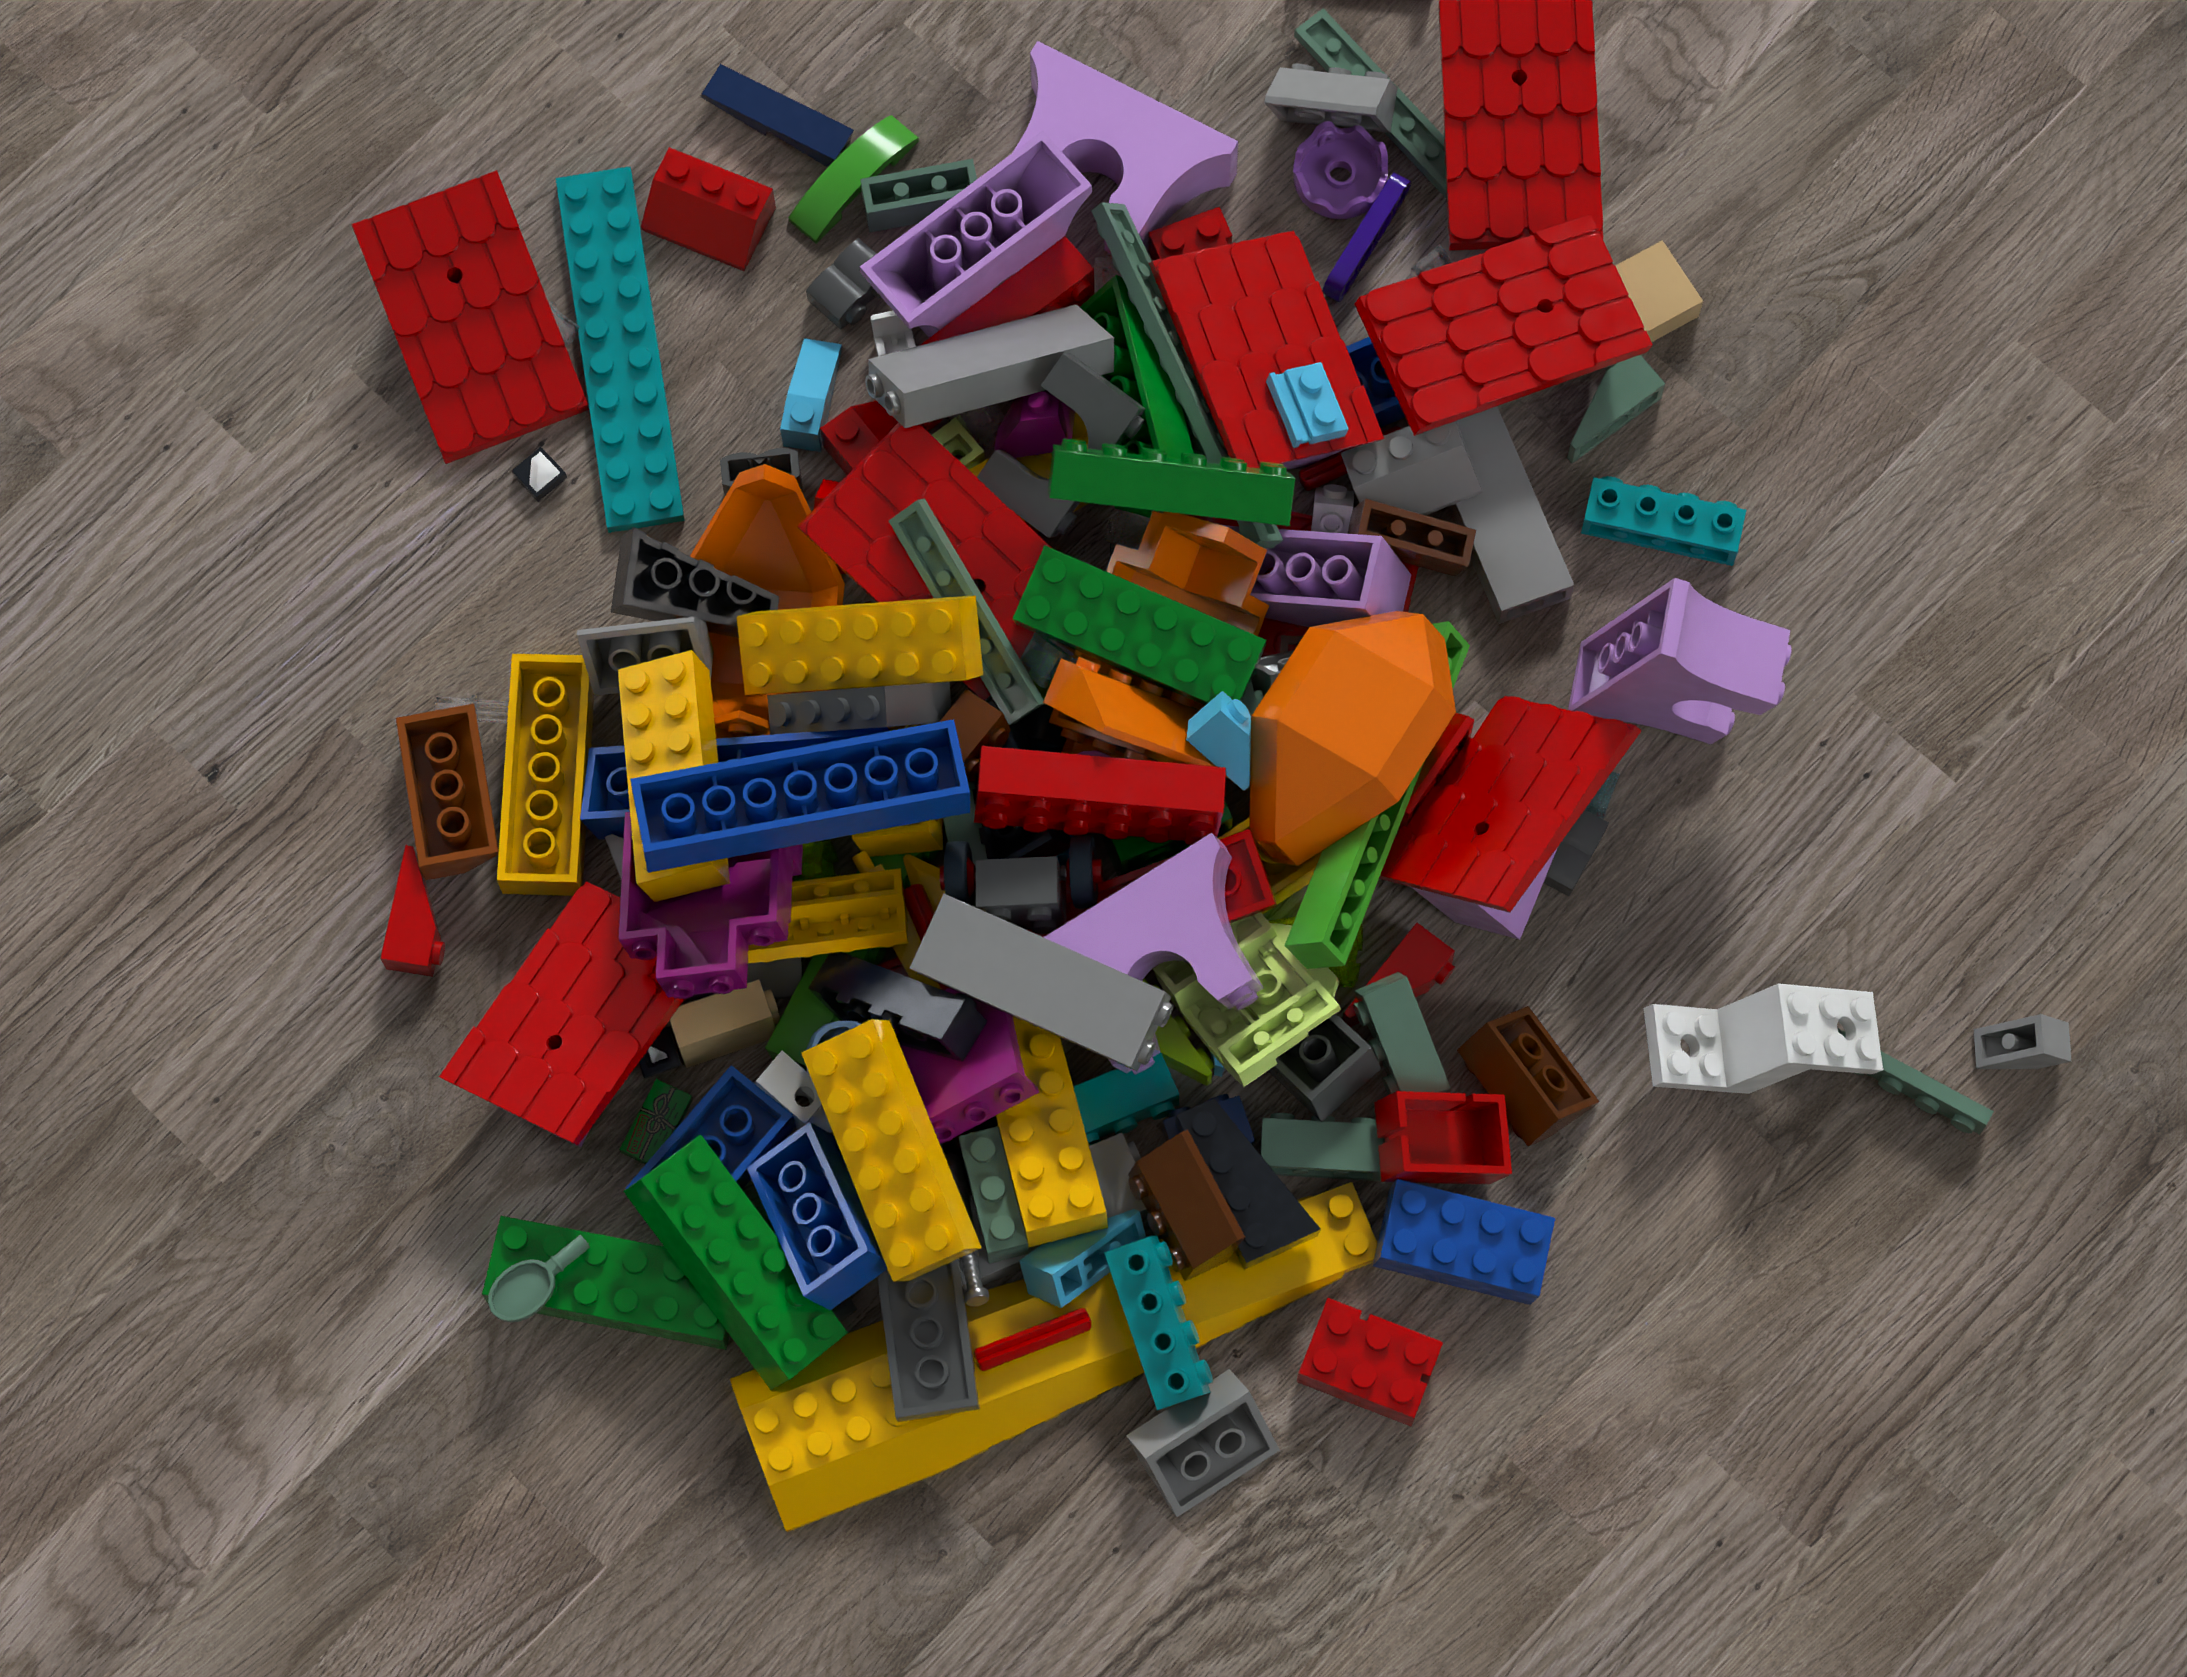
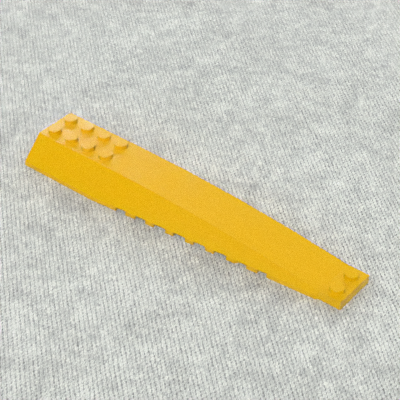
(833, 1427)

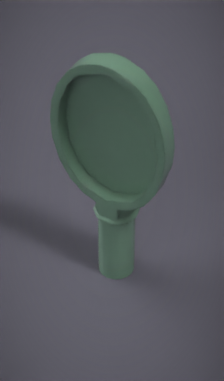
(530, 1283)

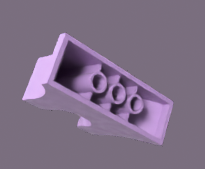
(1133, 139)
(979, 236)
(1681, 665)
(1170, 917)

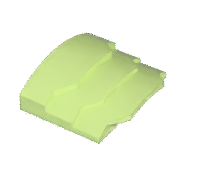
(1280, 1018)

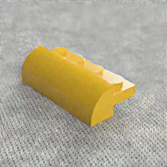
(841, 916)

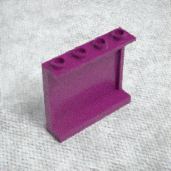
(981, 1086)

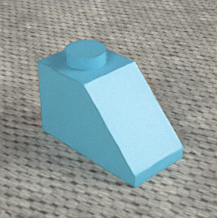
(1224, 736)

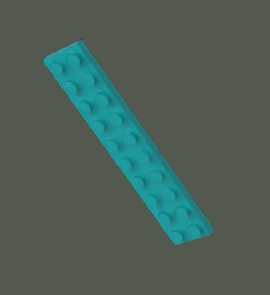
(619, 350)

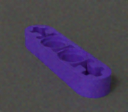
(1366, 237)

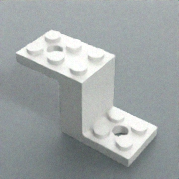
(1763, 1039)

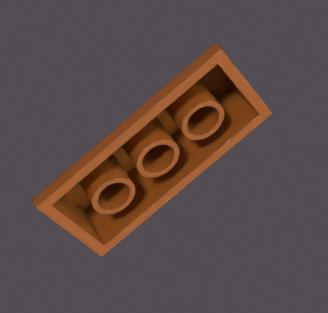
(447, 790)

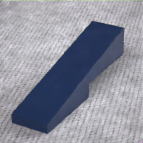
(777, 114)

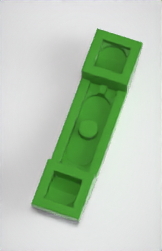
(840, 182)

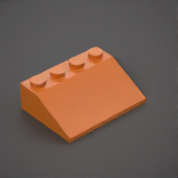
(1124, 709)

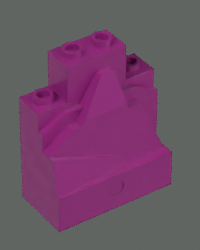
(707, 933)

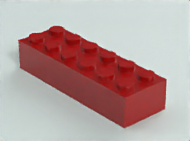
(1047, 283)
(1098, 795)

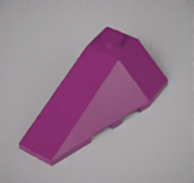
(1035, 425)

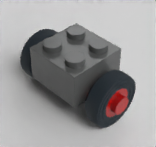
(1024, 889)

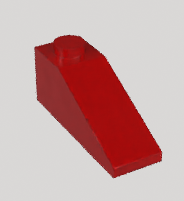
(412, 932)
(1419, 958)

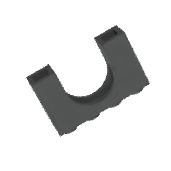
(1108, 419)
(859, 708)

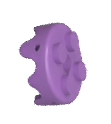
(1345, 148)

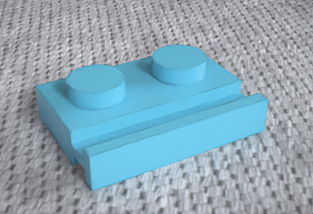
(1307, 404)

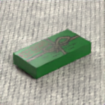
(656, 1121)

